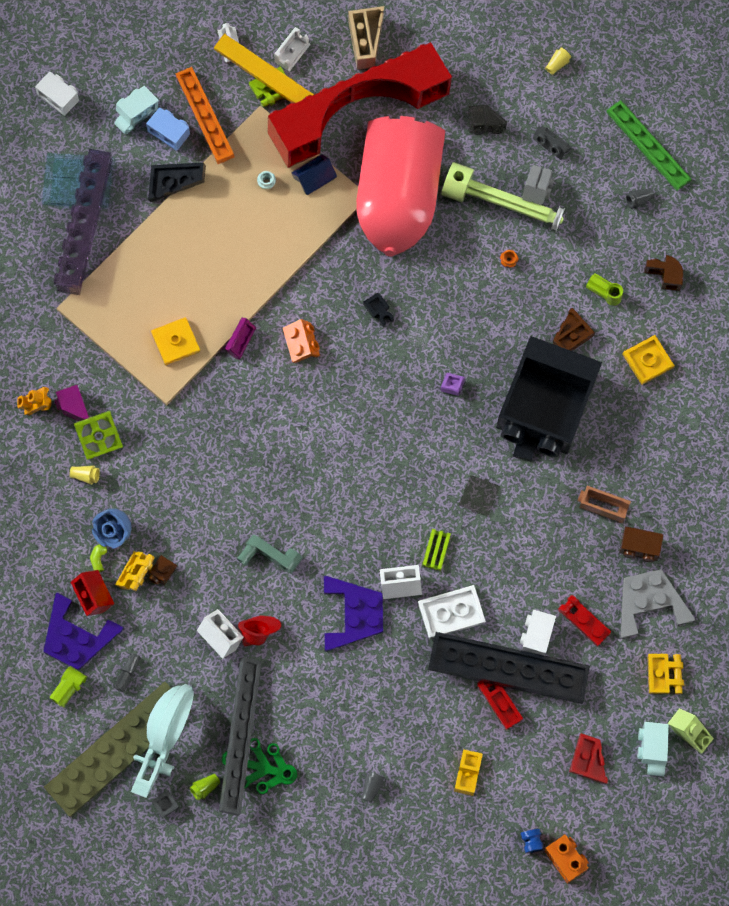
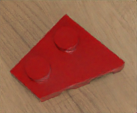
(588, 759)

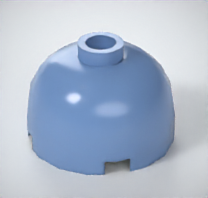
(111, 528)

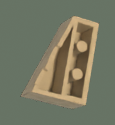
(365, 34)

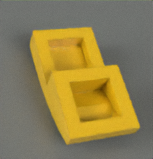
(468, 772)

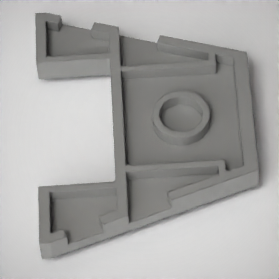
(649, 593)

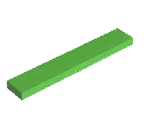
(648, 145)

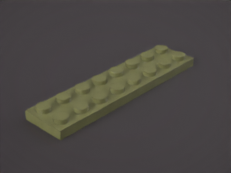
(105, 757)

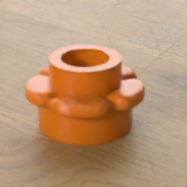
(509, 254)

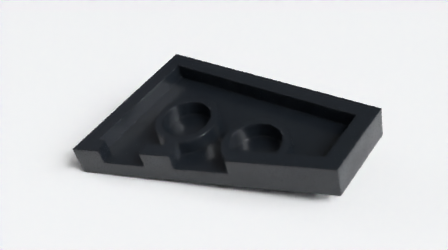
(173, 178)

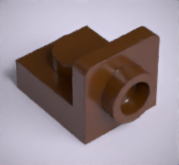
(162, 571)

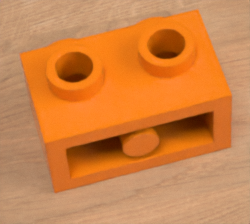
(566, 858)

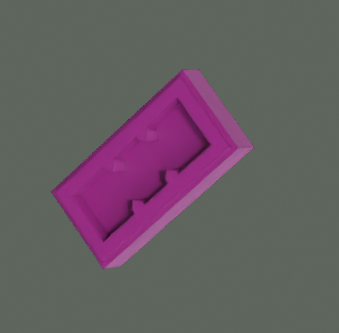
(240, 338)

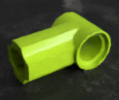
(604, 288)
(68, 686)

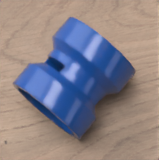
(532, 841)

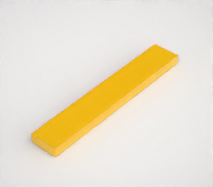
(260, 69)

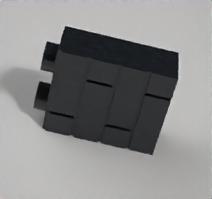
(548, 397)

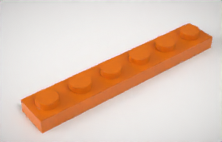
(205, 115)

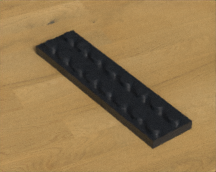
(509, 667)

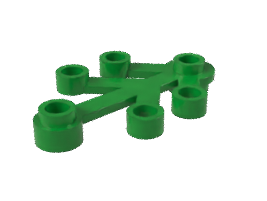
(264, 768)

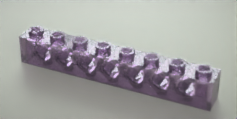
(94, 160)

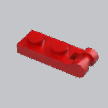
(585, 621)
(501, 704)

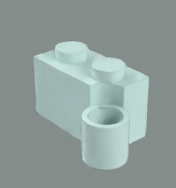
(135, 108)
(654, 747)

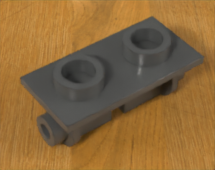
(547, 139)

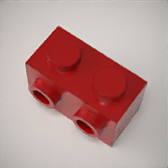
(92, 592)

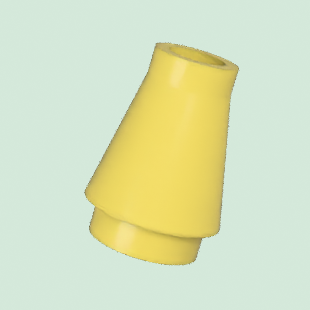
(558, 60)
(85, 473)

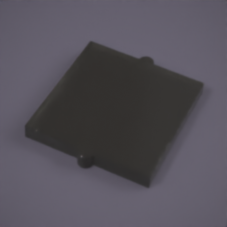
(479, 495)

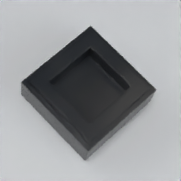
(525, 450)

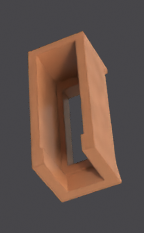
(623, 504)

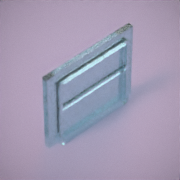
(62, 180)

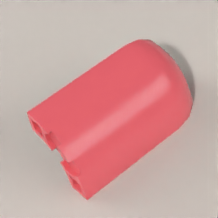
(399, 181)

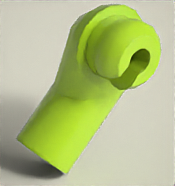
(96, 555)

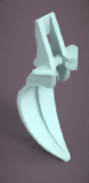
(162, 733)

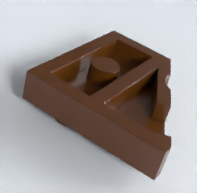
(573, 332)

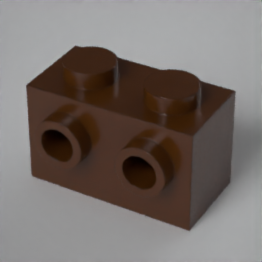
(641, 544)

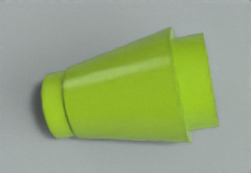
(203, 787)

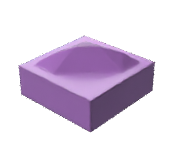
(452, 384)

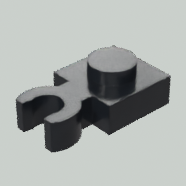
(377, 308)

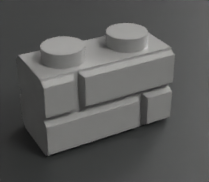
(538, 185)

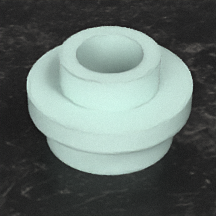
(266, 175)

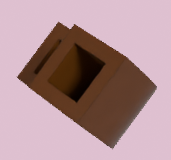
(670, 269)

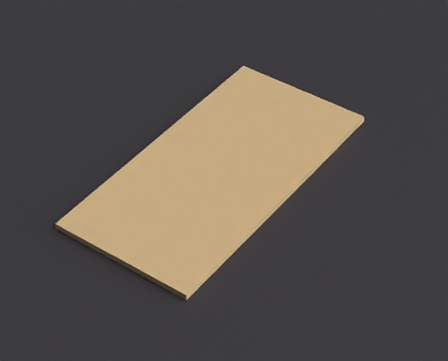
(208, 258)

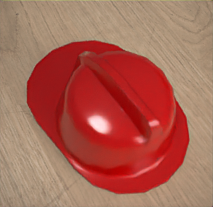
(258, 629)

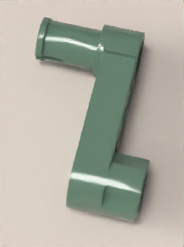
(286, 561)

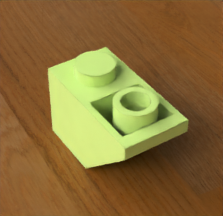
(690, 730)

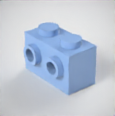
(168, 128)

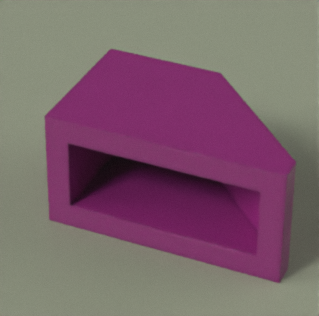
(71, 403)

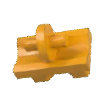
(34, 401)

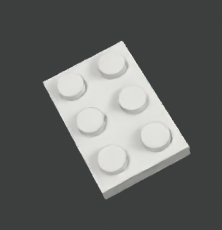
(451, 611)

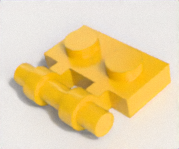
(135, 571)
(659, 674)

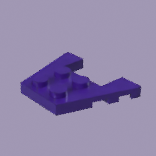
(362, 613)
(71, 643)

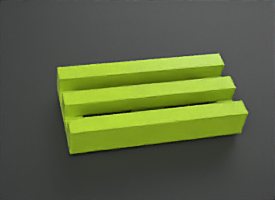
(440, 534)

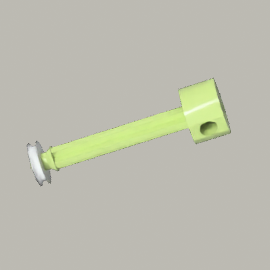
(460, 182)

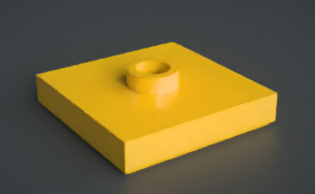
(175, 341)
(648, 359)

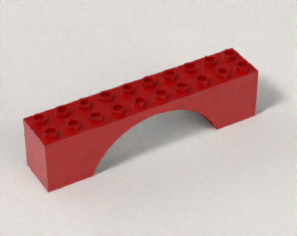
(412, 77)

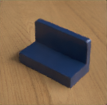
(315, 174)

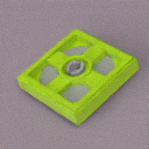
(98, 435)

